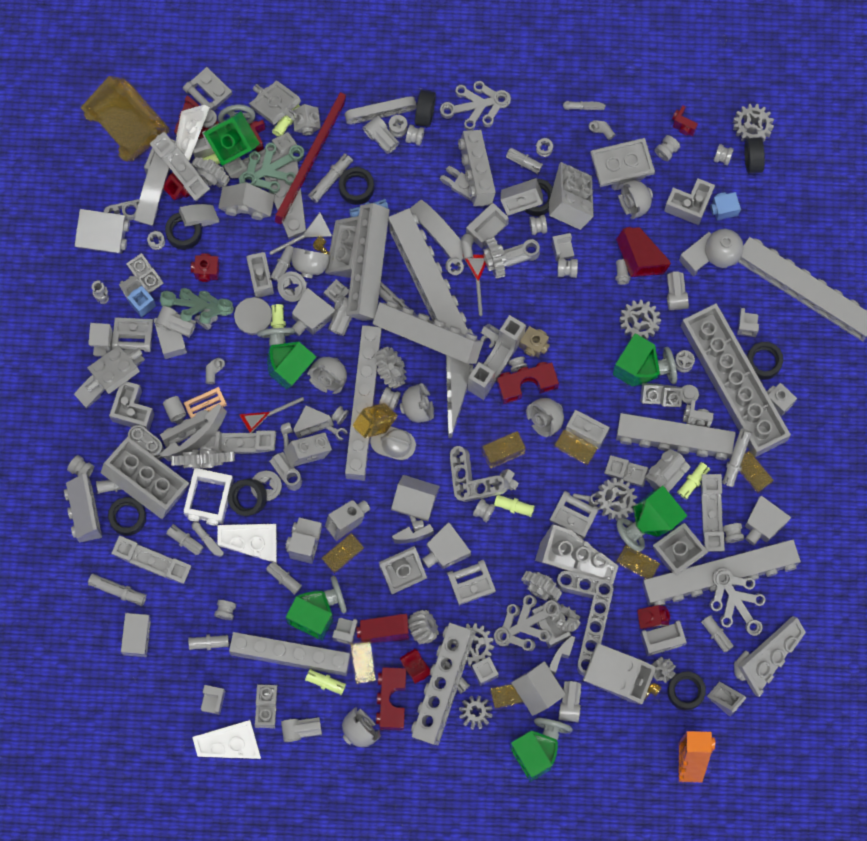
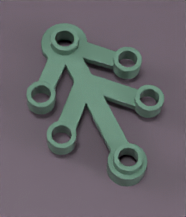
(270, 169)
(197, 304)

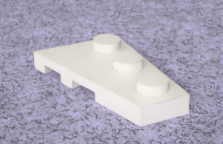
(189, 128)
(251, 539)
(228, 742)

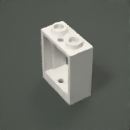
(214, 478)

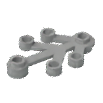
(478, 104)
(735, 599)
(524, 623)

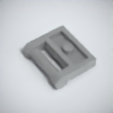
(211, 86)
(133, 329)
(571, 519)
(473, 588)

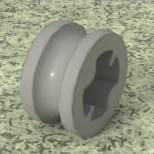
(542, 153)
(159, 235)
(454, 271)
(517, 363)
(340, 415)

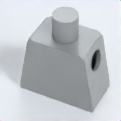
(311, 313)
(346, 518)
(765, 521)
(446, 548)

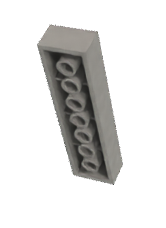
(424, 270)
(735, 379)

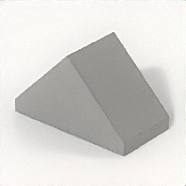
(311, 421)
(726, 698)

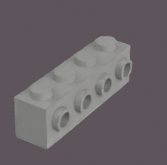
(477, 167)

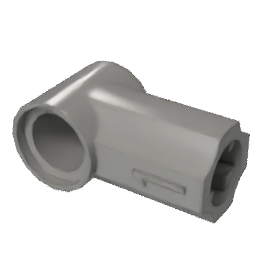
(378, 131)
(519, 254)
(676, 297)
(170, 320)
(340, 320)
(174, 409)
(284, 470)
(570, 705)
(296, 729)

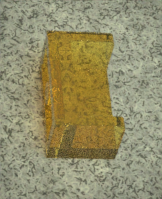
(374, 420)
(503, 449)

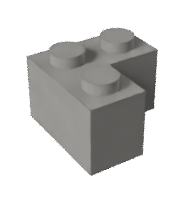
(247, 200)
(690, 206)
(127, 410)
(304, 540)

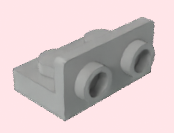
(697, 417)

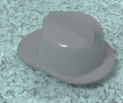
(394, 444)

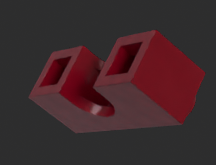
(542, 376)
(389, 716)

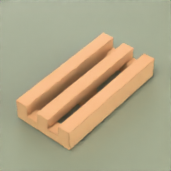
(206, 395)

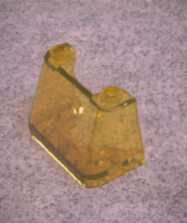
(124, 116)

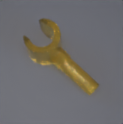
(319, 245)
(653, 689)

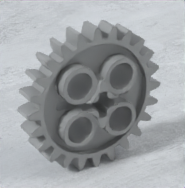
(202, 458)

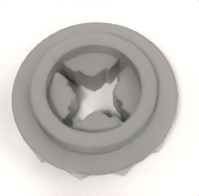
(287, 293)
(275, 484)
(572, 619)

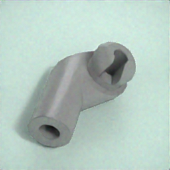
(212, 368)
(737, 671)

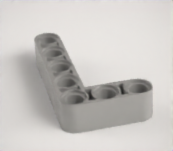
(594, 617)

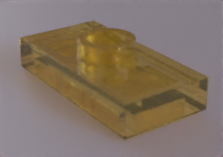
(576, 447)
(755, 473)
(342, 553)
(638, 562)
(363, 662)
(505, 696)

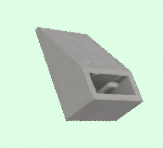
(572, 197)
(619, 674)

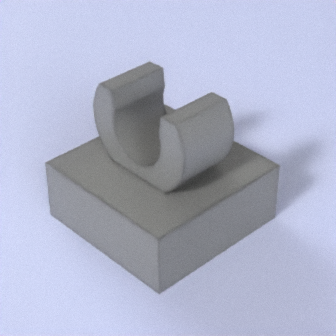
(129, 285)
(335, 290)
(490, 332)
(508, 474)

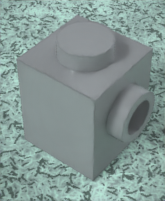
(781, 398)

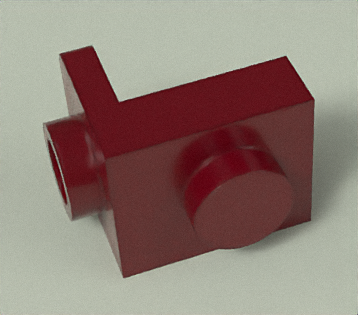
(684, 124)
(258, 127)
(653, 617)
(415, 666)

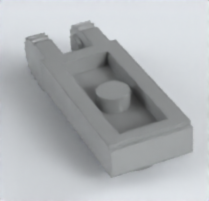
(460, 185)
(185, 429)

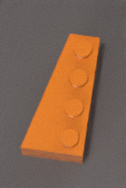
(694, 755)

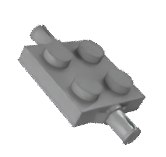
(275, 102)
(113, 369)

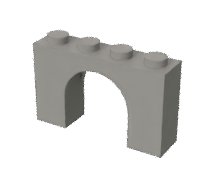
(486, 374)

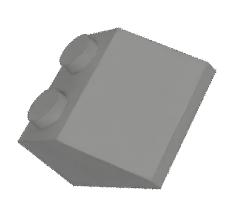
(679, 549)

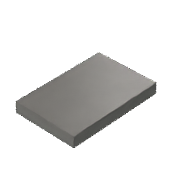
(622, 162)

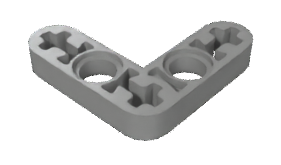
(471, 486)

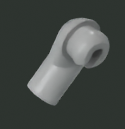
(602, 127)
(467, 242)

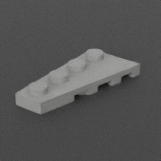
(294, 221)
(763, 662)

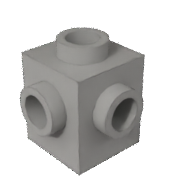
(307, 119)

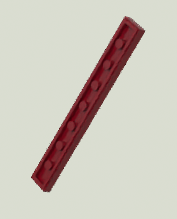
(310, 158)

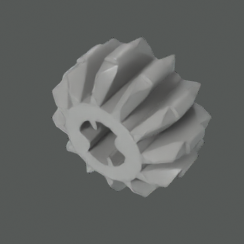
(423, 627)
(479, 707)

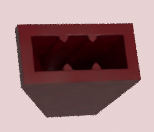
(641, 254)
(384, 629)

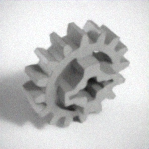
(753, 116)
(211, 172)
(494, 257)
(648, 324)
(390, 367)
(611, 491)
(541, 586)
(481, 642)

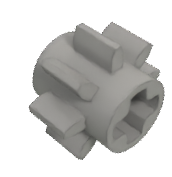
(664, 669)

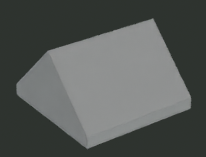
(415, 497)
(402, 570)
(538, 688)

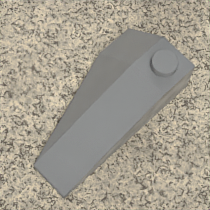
(457, 384)
(571, 553)

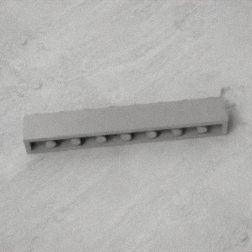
(805, 288)
(363, 398)
(700, 578)

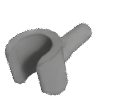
(286, 429)
(335, 431)
(587, 498)
(417, 525)

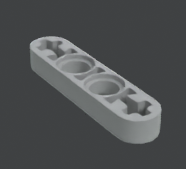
(380, 109)

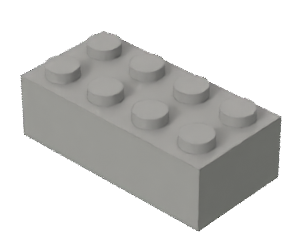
(144, 477)

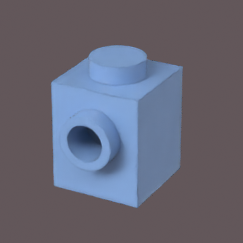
(725, 206)
(141, 301)

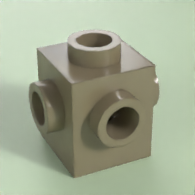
(534, 342)

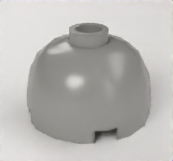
(635, 198)
(724, 248)
(309, 262)
(328, 374)
(416, 404)
(546, 416)
(358, 729)

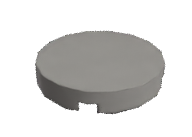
(252, 315)

